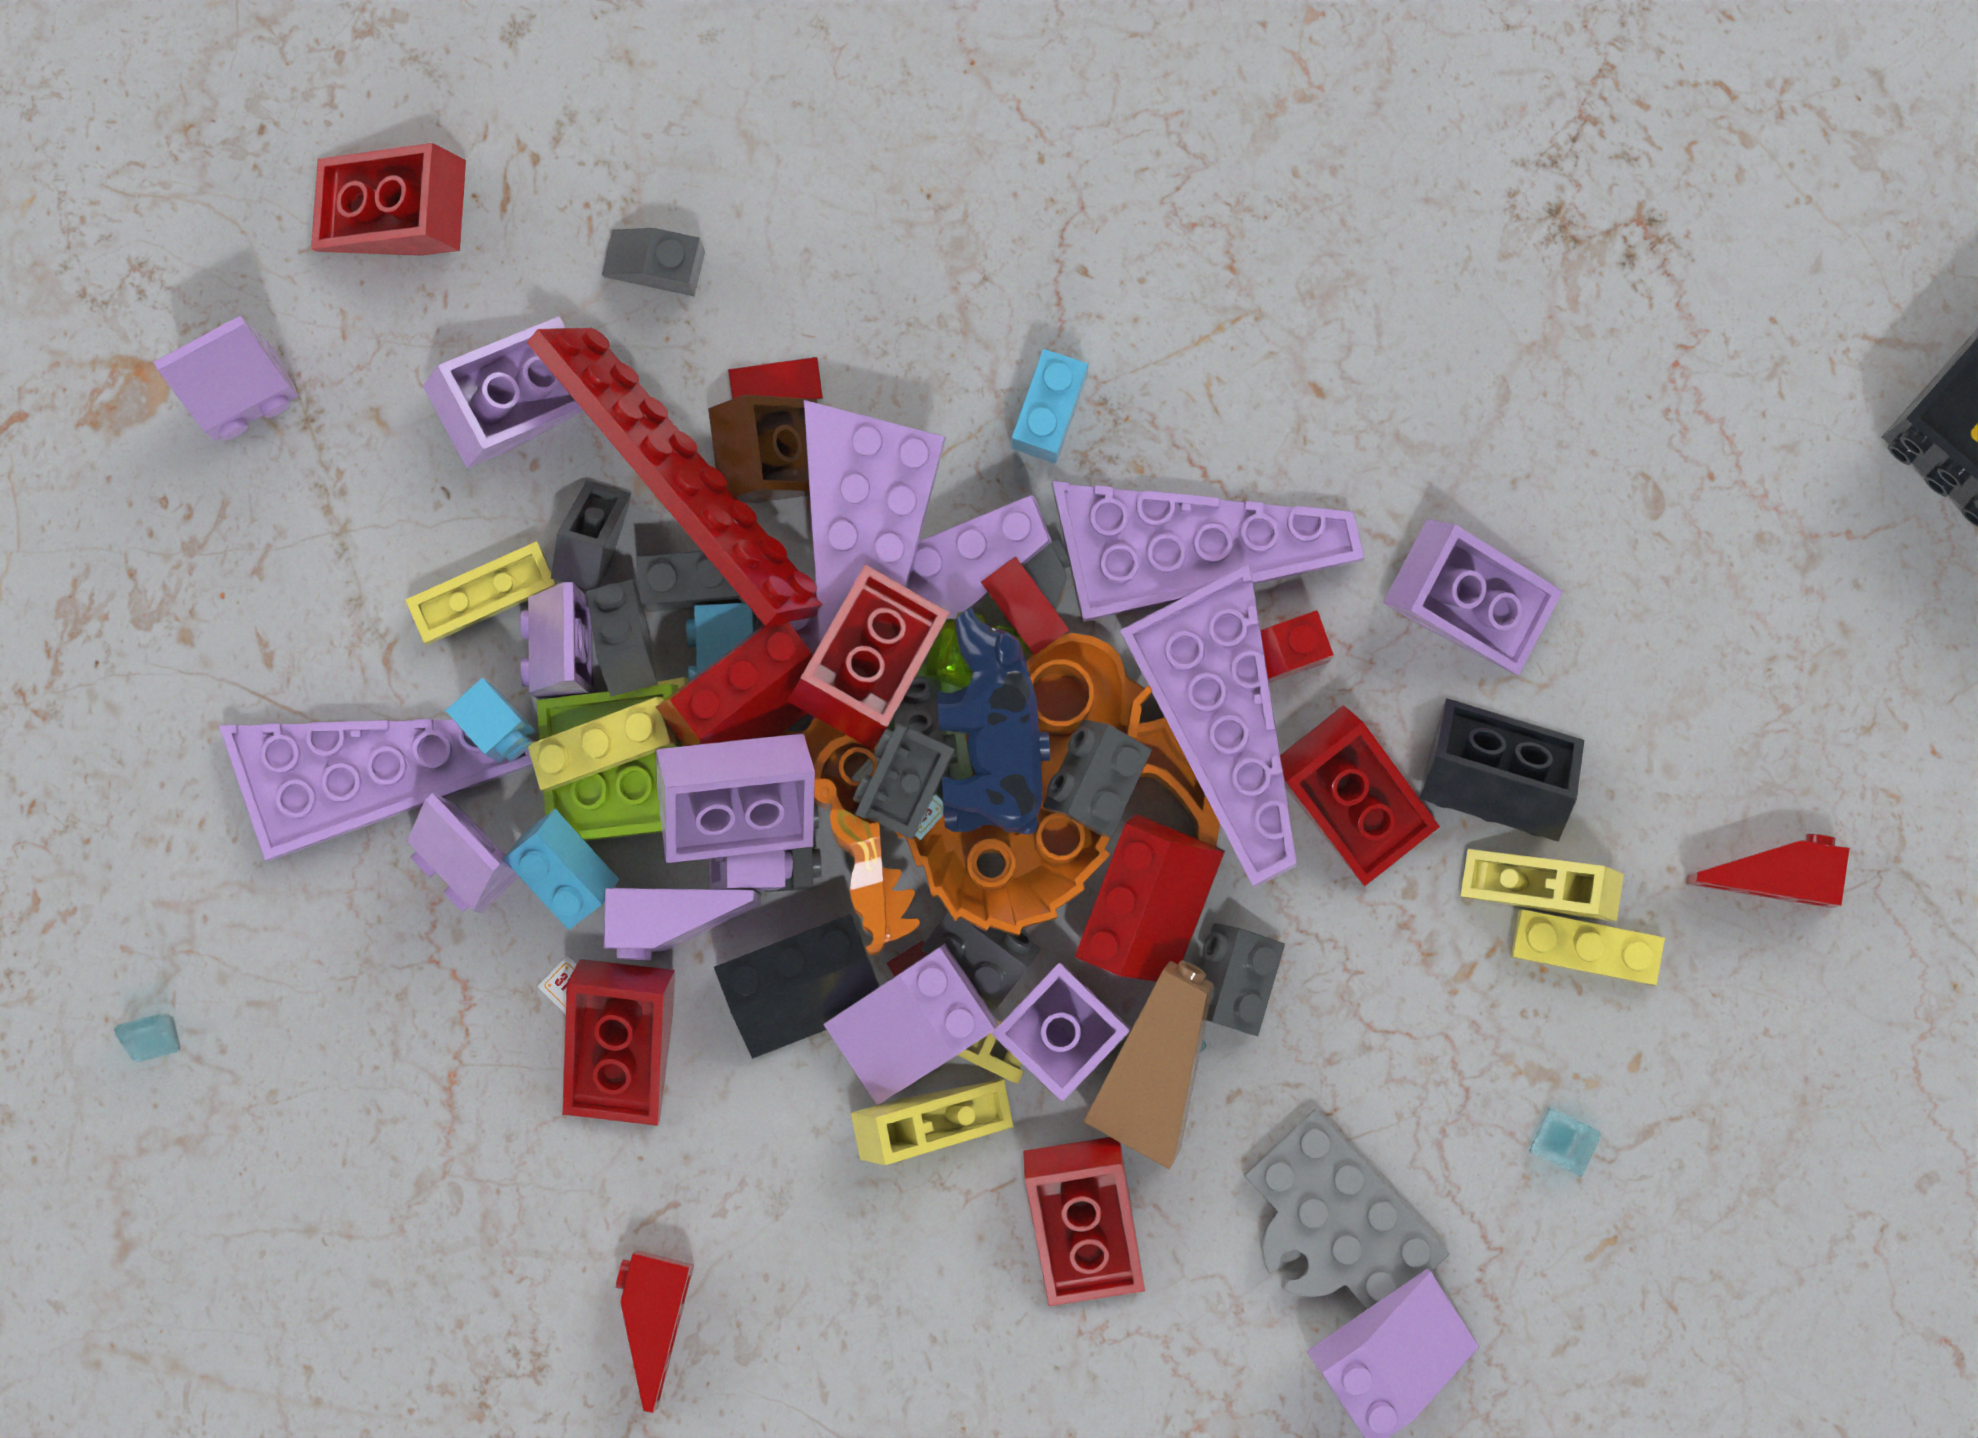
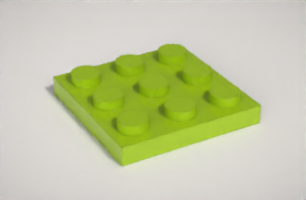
(616, 800)

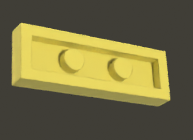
(480, 593)
(600, 745)
(1587, 947)

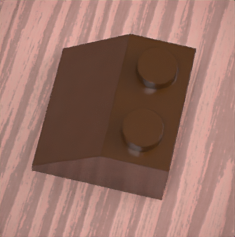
(761, 447)

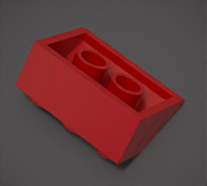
(741, 691)
(1149, 900)

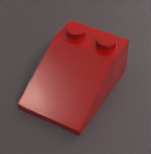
(390, 202)
(868, 657)
(1355, 795)
(617, 1041)
(1083, 1220)

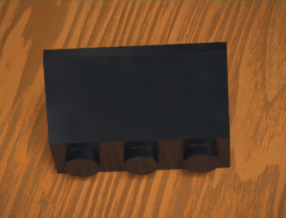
(1503, 770)
(796, 984)

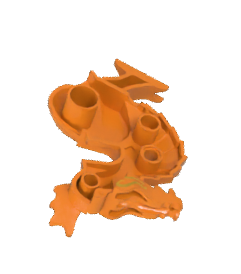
(1043, 870)

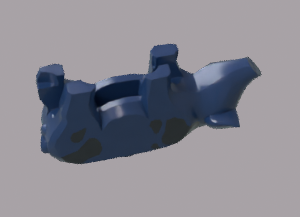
(1002, 733)

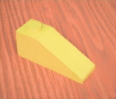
(1543, 884)
(930, 1121)

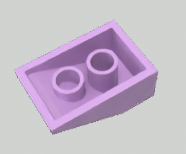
(228, 379)
(498, 397)
(1472, 595)
(558, 643)
(460, 854)
(663, 918)
(911, 1024)
(1395, 1356)

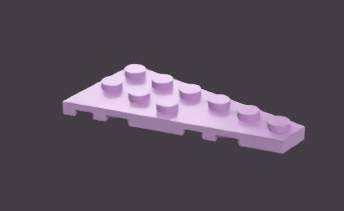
(865, 498)
(1161, 546)
(956, 560)
(1215, 693)
(345, 775)

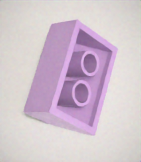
(735, 797)

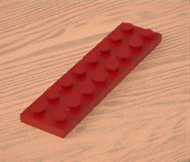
(677, 474)

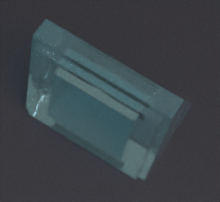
(149, 1037)
(1565, 1142)

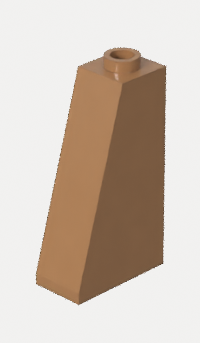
(1154, 1075)

